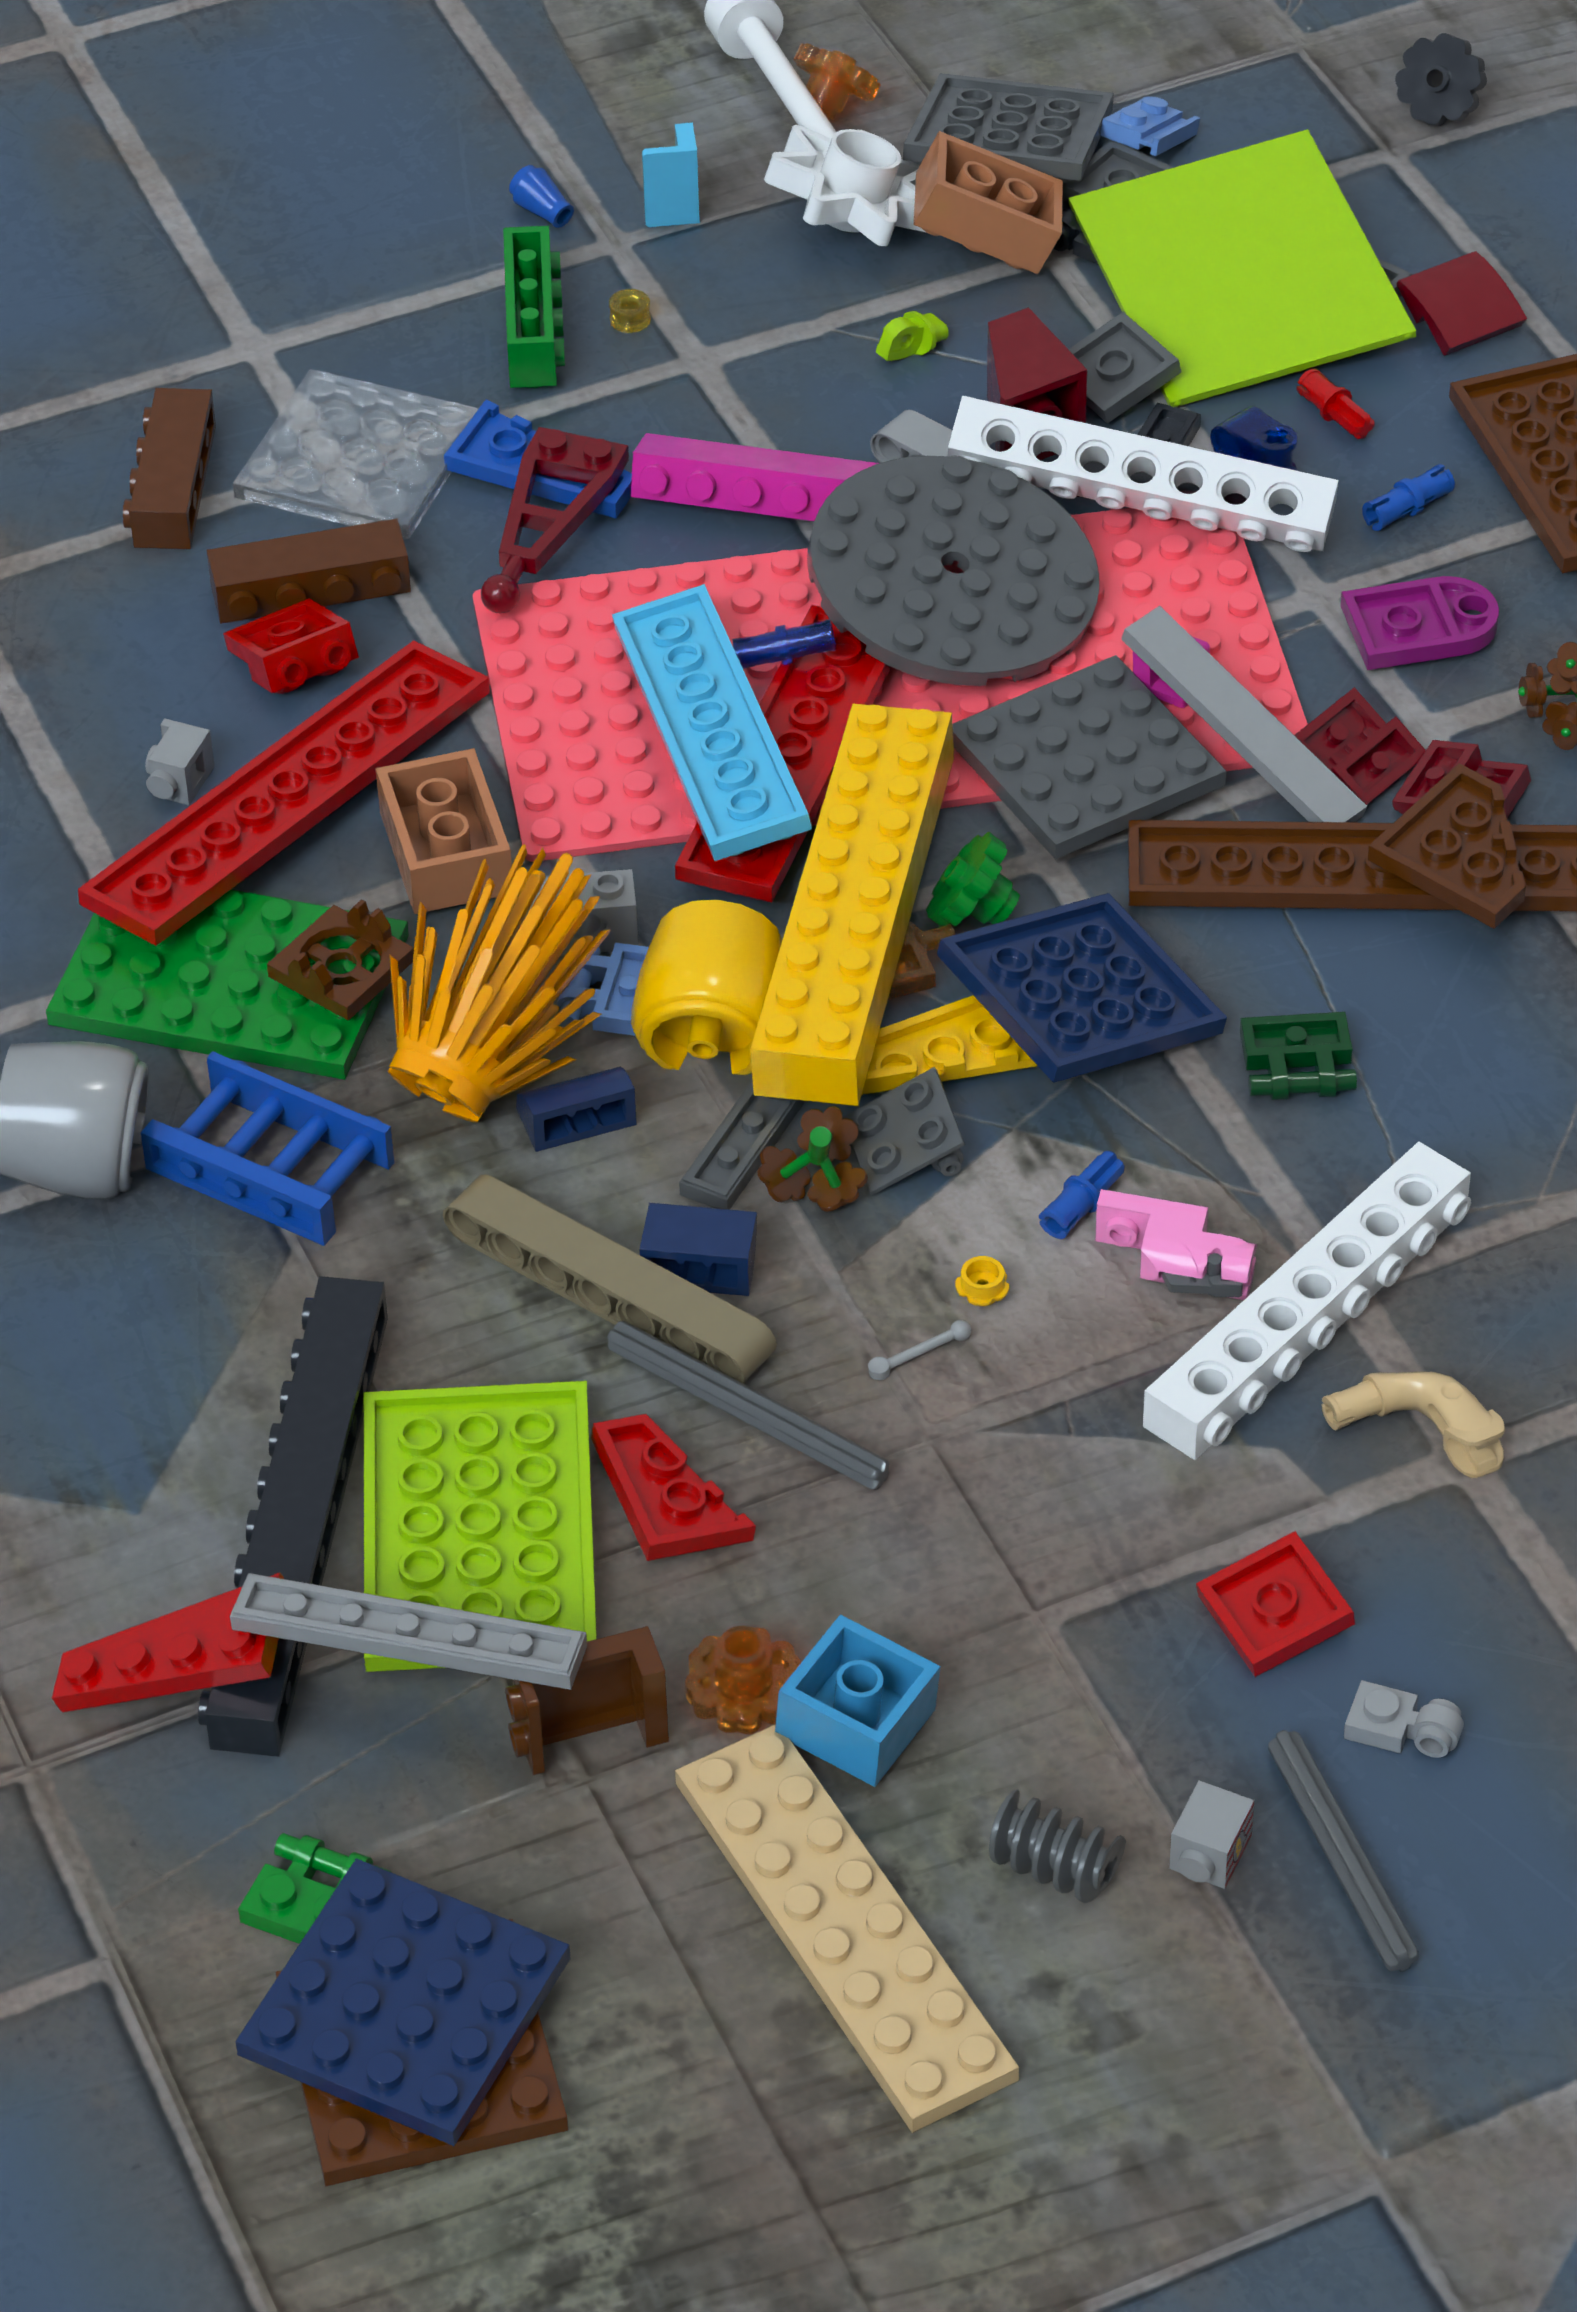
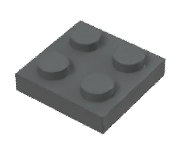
(1122, 366)

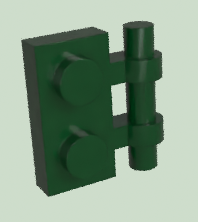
(1298, 1042)

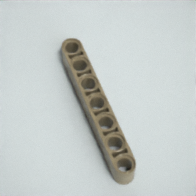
(606, 1277)

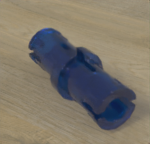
(785, 644)

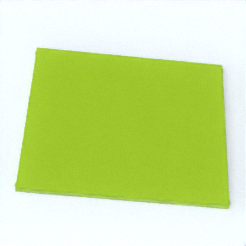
(1243, 266)

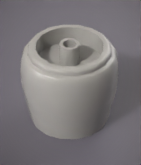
(71, 1116)

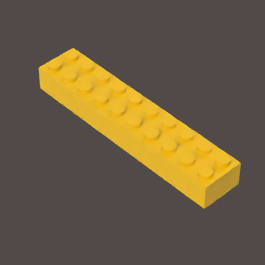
(853, 906)

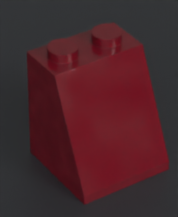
(1033, 371)

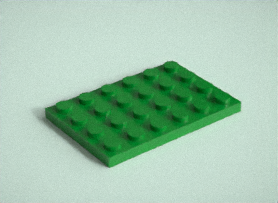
(212, 987)

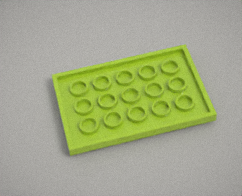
(481, 1503)

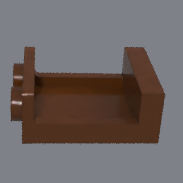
(615, 1685)

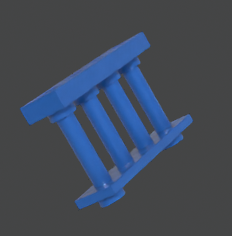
(267, 1189)

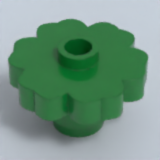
(974, 885)

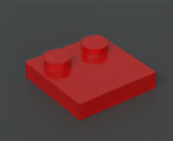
(1275, 1603)

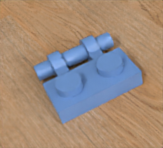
(618, 987)

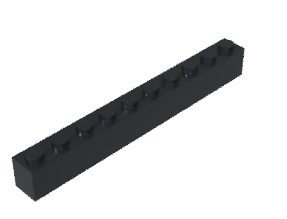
(302, 1492)

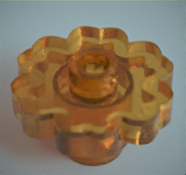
(834, 78)
(739, 1678)

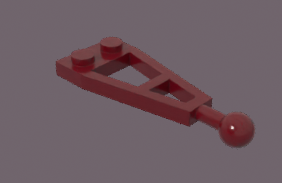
(558, 456)

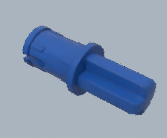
(1080, 1195)

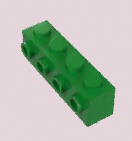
(530, 305)

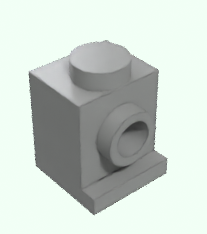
(179, 762)

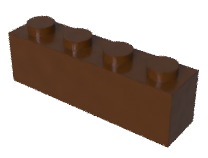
(170, 469)
(318, 565)

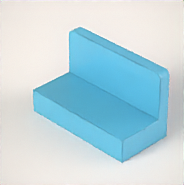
(672, 181)

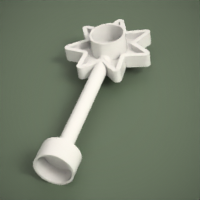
(845, 175)

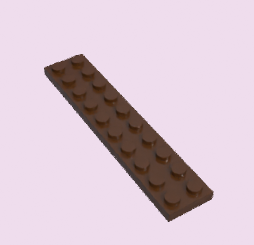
(1314, 866)

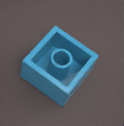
(857, 1700)

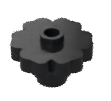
(1441, 79)

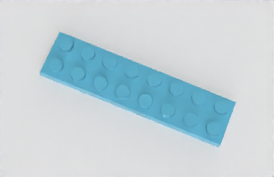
(711, 723)

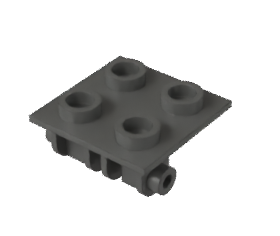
(907, 1132)

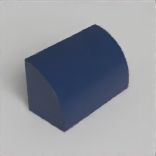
(578, 1108)
(702, 1245)

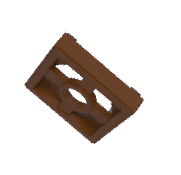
(317, 983)

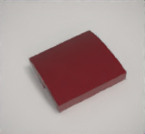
(1462, 302)
(1361, 745)
(1443, 757)

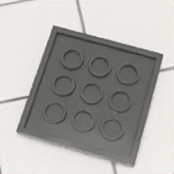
(1025, 122)
(1086, 756)

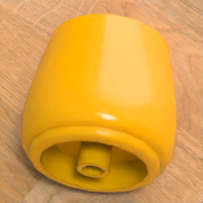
(704, 983)

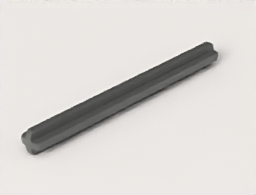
(748, 1405)

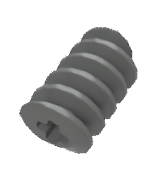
(1053, 1851)

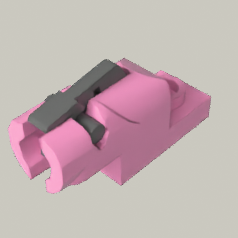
(1176, 1245)

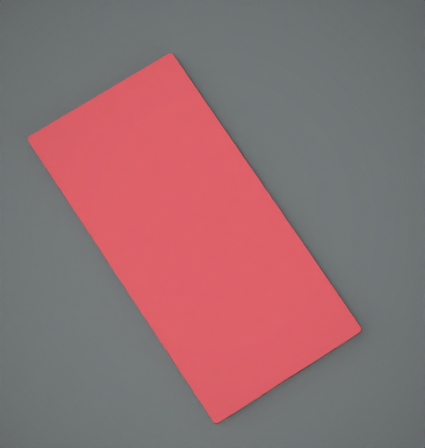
(595, 770)

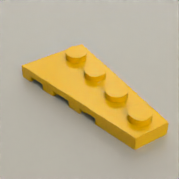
(954, 1039)

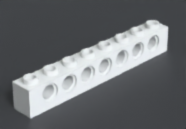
(1170, 464)
(1306, 1301)

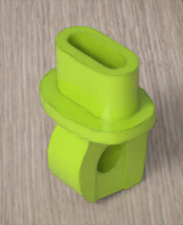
(911, 335)

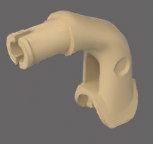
(1466, 1426)

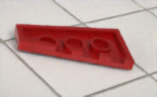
(165, 1657)

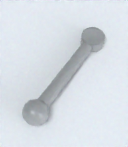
(880, 1367)

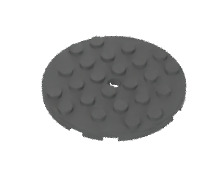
(883, 577)

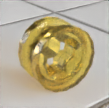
(629, 310)

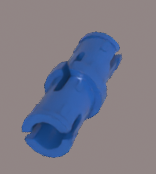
(1408, 497)

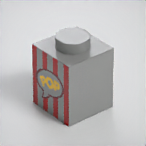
(1211, 1834)

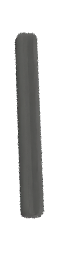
(1343, 1851)

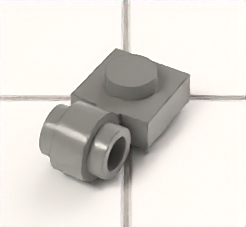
(1389, 1716)

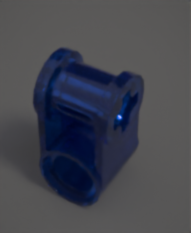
(1255, 438)

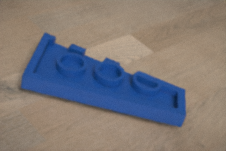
(492, 452)

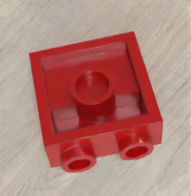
(293, 645)

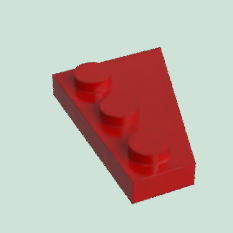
(661, 1494)

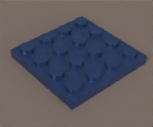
(1081, 987)
(404, 2001)

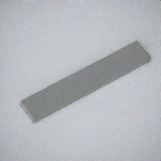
(1241, 720)
(409, 1631)

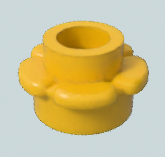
(982, 1281)

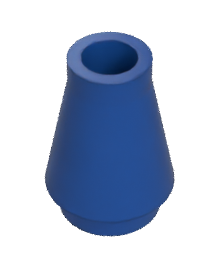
(538, 193)

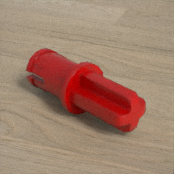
(1335, 403)

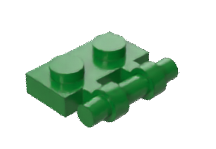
(289, 1900)

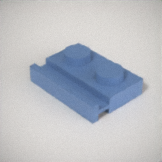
(1149, 124)

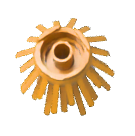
(484, 1030)

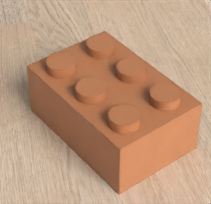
(988, 203)
(442, 828)

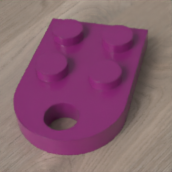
(1419, 620)

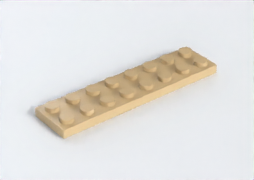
(847, 1928)

